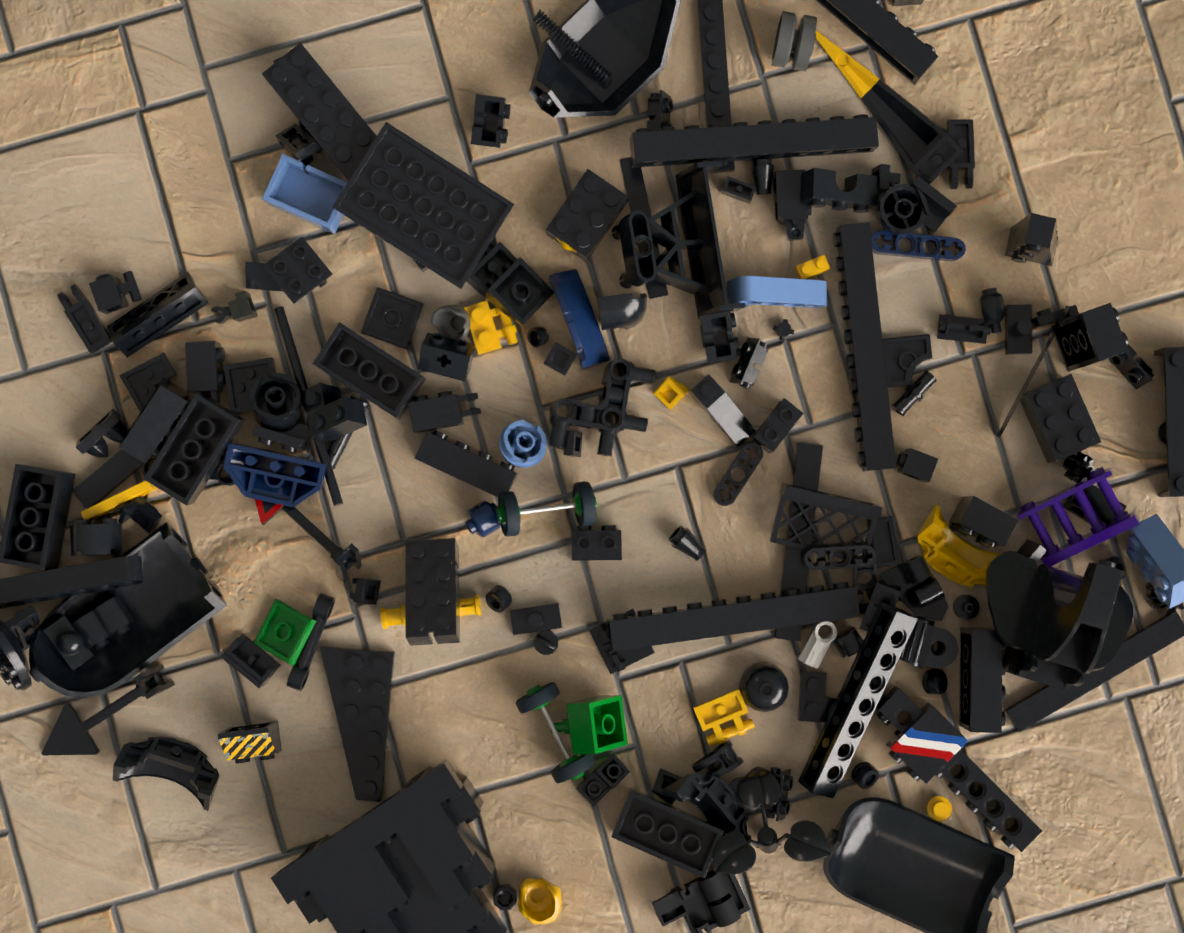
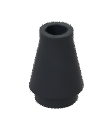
(762, 173)
(685, 541)

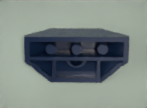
(273, 475)

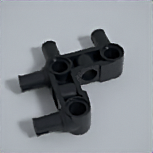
(593, 416)

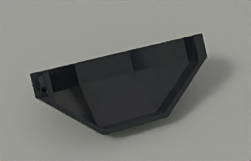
(623, 36)

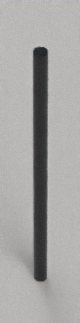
(302, 385)

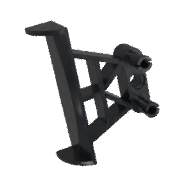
(700, 241)

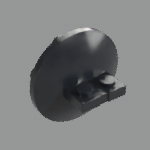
(14, 640)

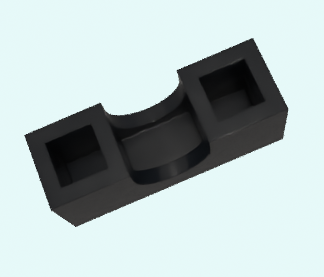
(821, 189)

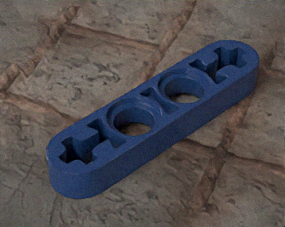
(917, 246)

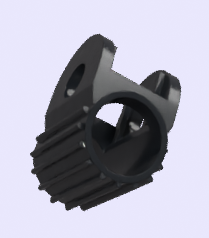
(918, 647)

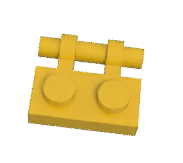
(484, 330)
(720, 710)

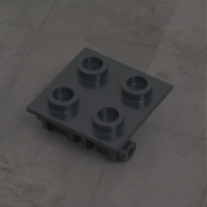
(298, 270)
(617, 660)

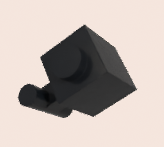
(111, 294)

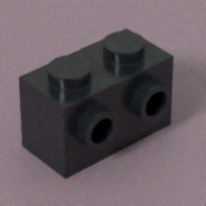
(596, 544)

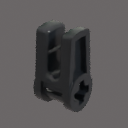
(719, 755)

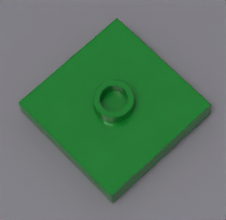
(284, 631)

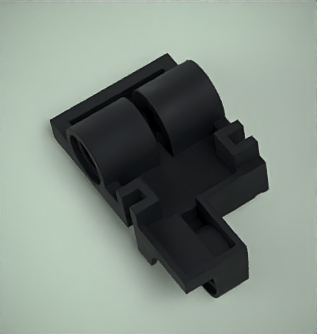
(705, 904)

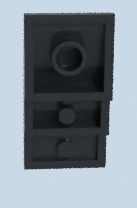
(509, 283)

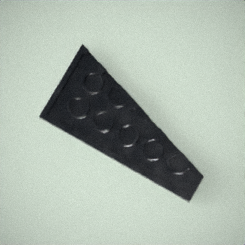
(361, 699)

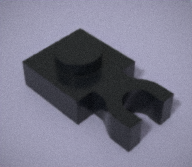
(1047, 317)

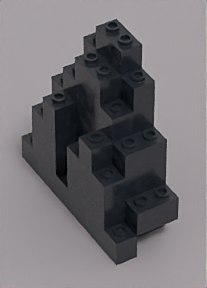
(401, 865)

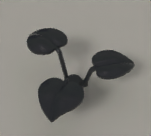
(737, 855)

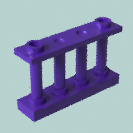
(1077, 542)

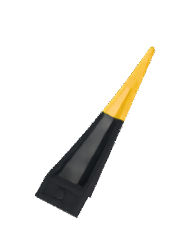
(918, 138)

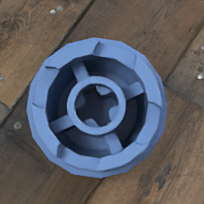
(522, 444)

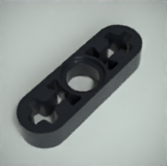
(753, 462)

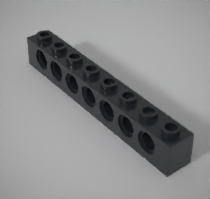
(857, 700)
(1023, 828)

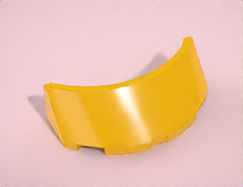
(951, 554)

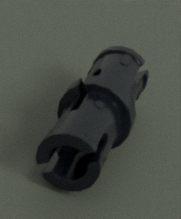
(914, 393)

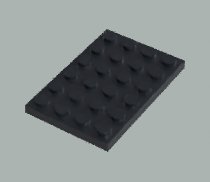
(423, 205)

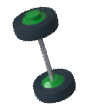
(583, 504)
(571, 767)

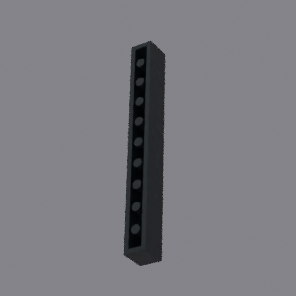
(753, 142)
(865, 347)
(734, 617)

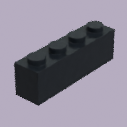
(465, 465)

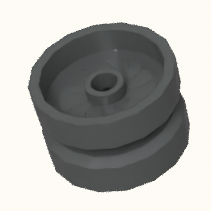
(794, 41)

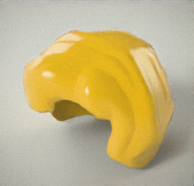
(539, 900)

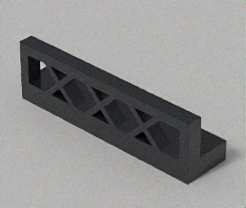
(157, 317)

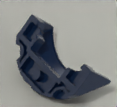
(579, 318)

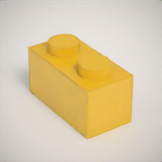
(812, 268)

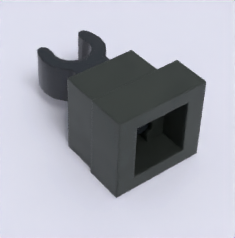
(239, 309)

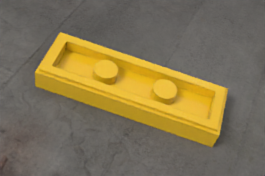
(118, 500)

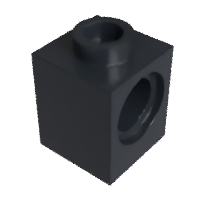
(916, 465)

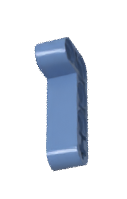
(777, 292)

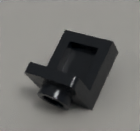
(142, 513)

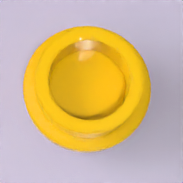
(939, 808)

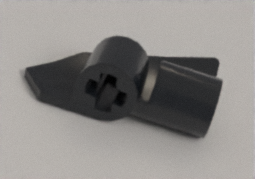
(918, 588)

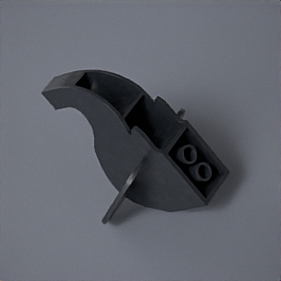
(1056, 619)

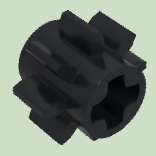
(1078, 467)

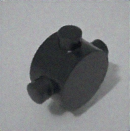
(783, 329)

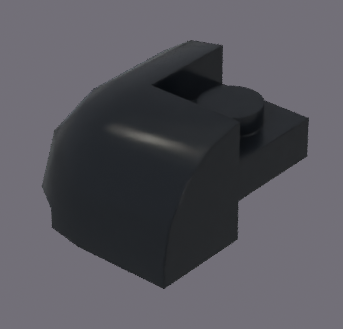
(621, 311)

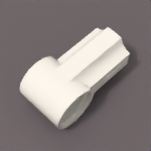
(816, 645)

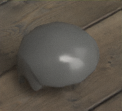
(451, 321)

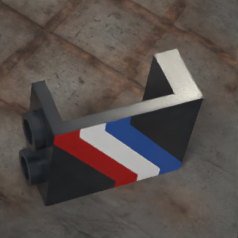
(927, 744)

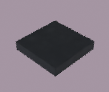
(392, 318)

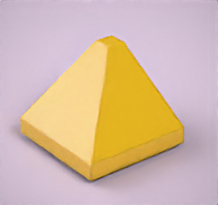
(671, 392)

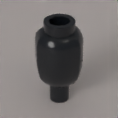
(992, 308)

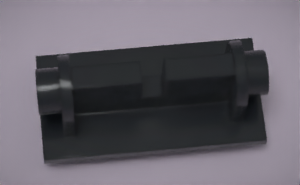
(660, 107)
(963, 329)
(751, 352)
(1135, 372)
(782, 808)

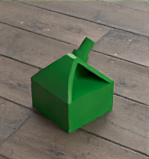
(595, 724)

